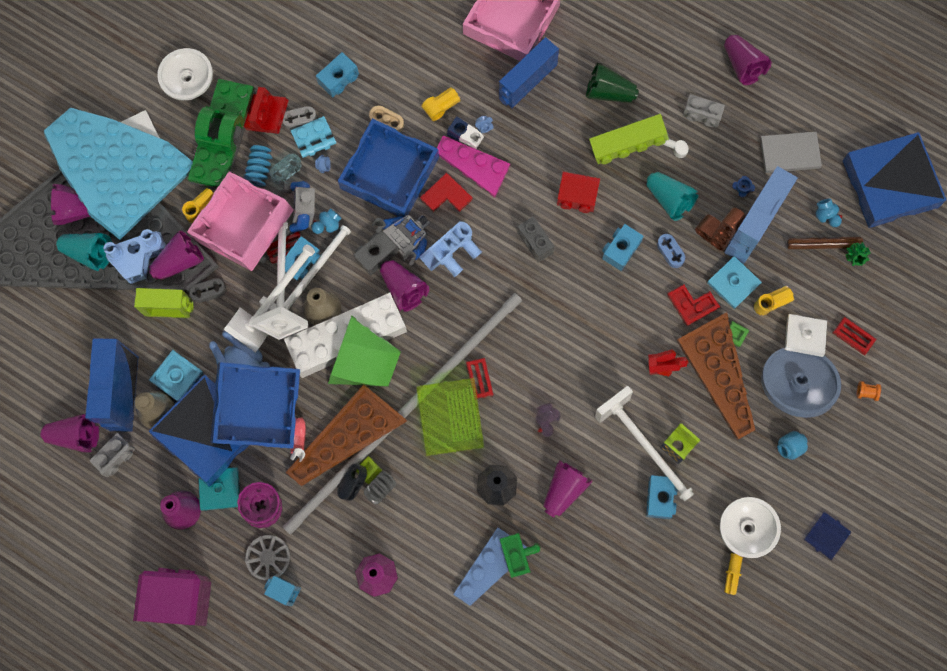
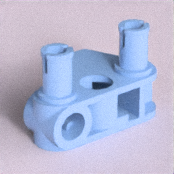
(443, 249)
(135, 265)

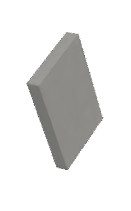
(791, 151)

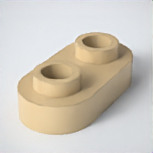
(388, 117)

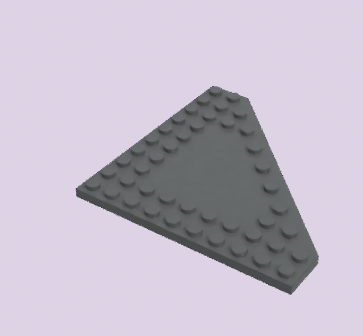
(32, 257)

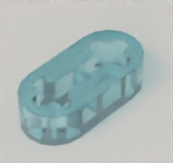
(285, 168)

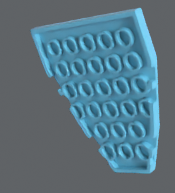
(114, 167)

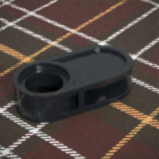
(350, 485)

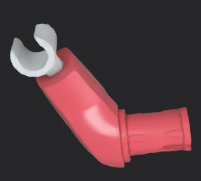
(299, 439)

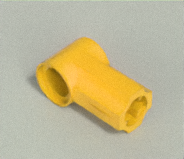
(436, 106)
(197, 204)
(774, 300)

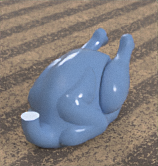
(237, 353)

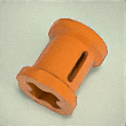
(868, 391)

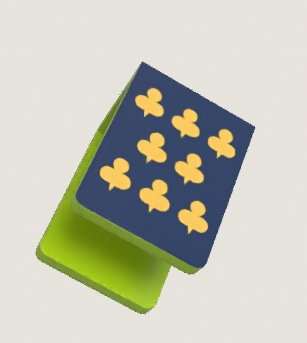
(683, 435)

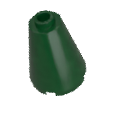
(610, 86)

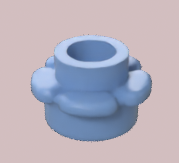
(323, 164)

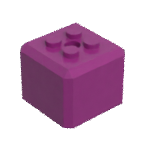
(172, 597)

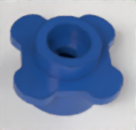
(749, 187)

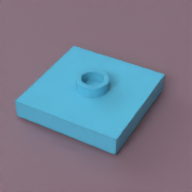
(734, 282)
(176, 375)

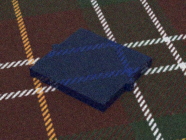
(827, 535)

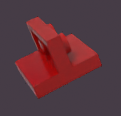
(266, 112)

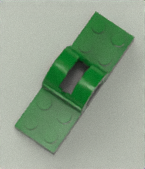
(220, 133)

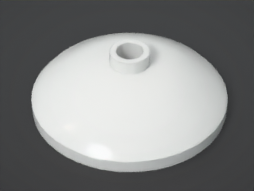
(182, 65)
(763, 523)

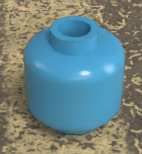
(792, 445)

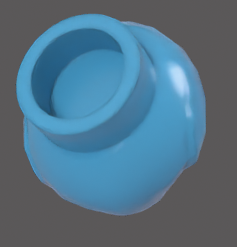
(828, 210)
(329, 220)

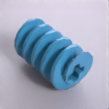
(256, 165)

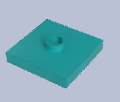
(222, 493)

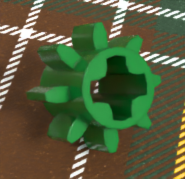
(858, 254)

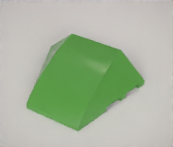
(364, 358)

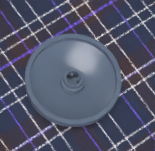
(801, 383)

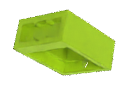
(163, 303)

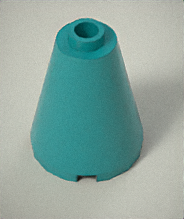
(672, 194)
(85, 248)

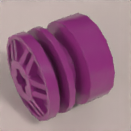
(256, 494)

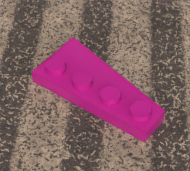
(480, 167)

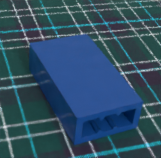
(528, 73)

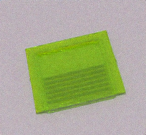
(450, 416)

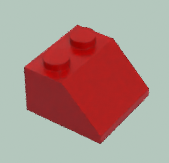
(578, 192)

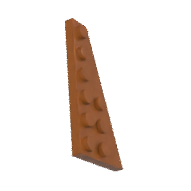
(718, 367)
(352, 429)

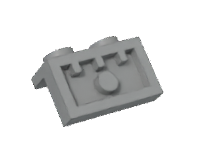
(703, 111)
(112, 455)

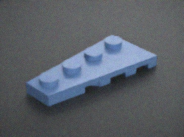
(485, 571)

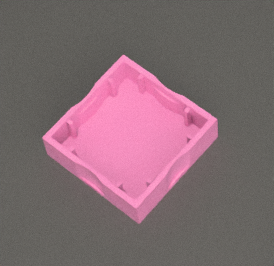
(510, 25)
(240, 221)

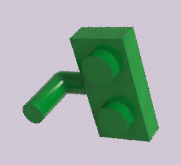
(516, 554)

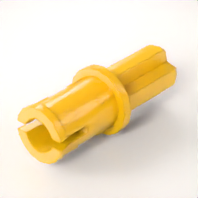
(733, 574)

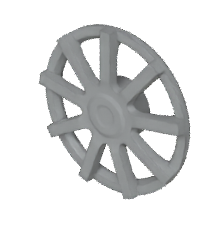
(267, 557)

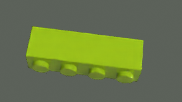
(629, 139)

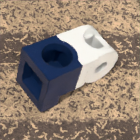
(464, 133)

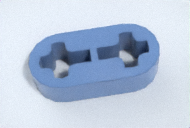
(674, 247)

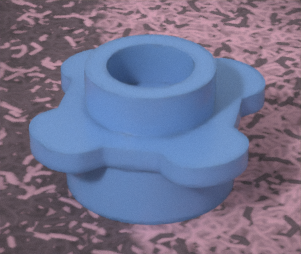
(484, 124)

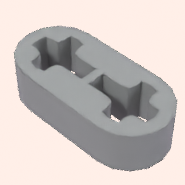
(299, 117)

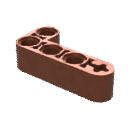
(720, 233)

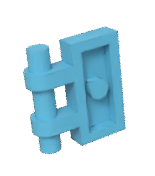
(311, 133)

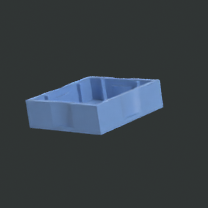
(761, 214)

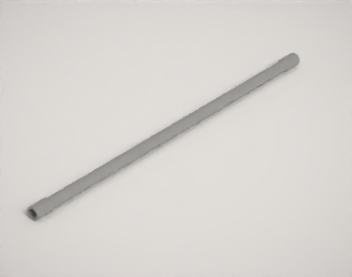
(298, 518)

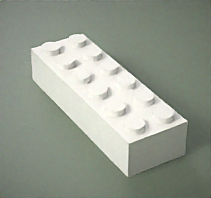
(320, 344)

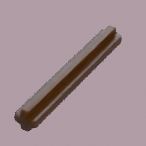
(822, 243)

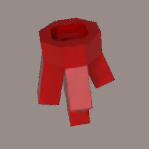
(665, 363)

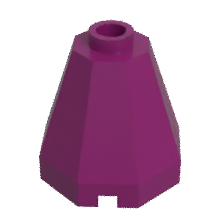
(66, 205)
(385, 577)

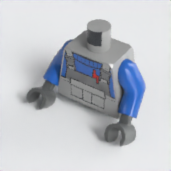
(302, 203)
(405, 234)

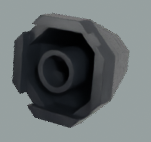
(497, 493)

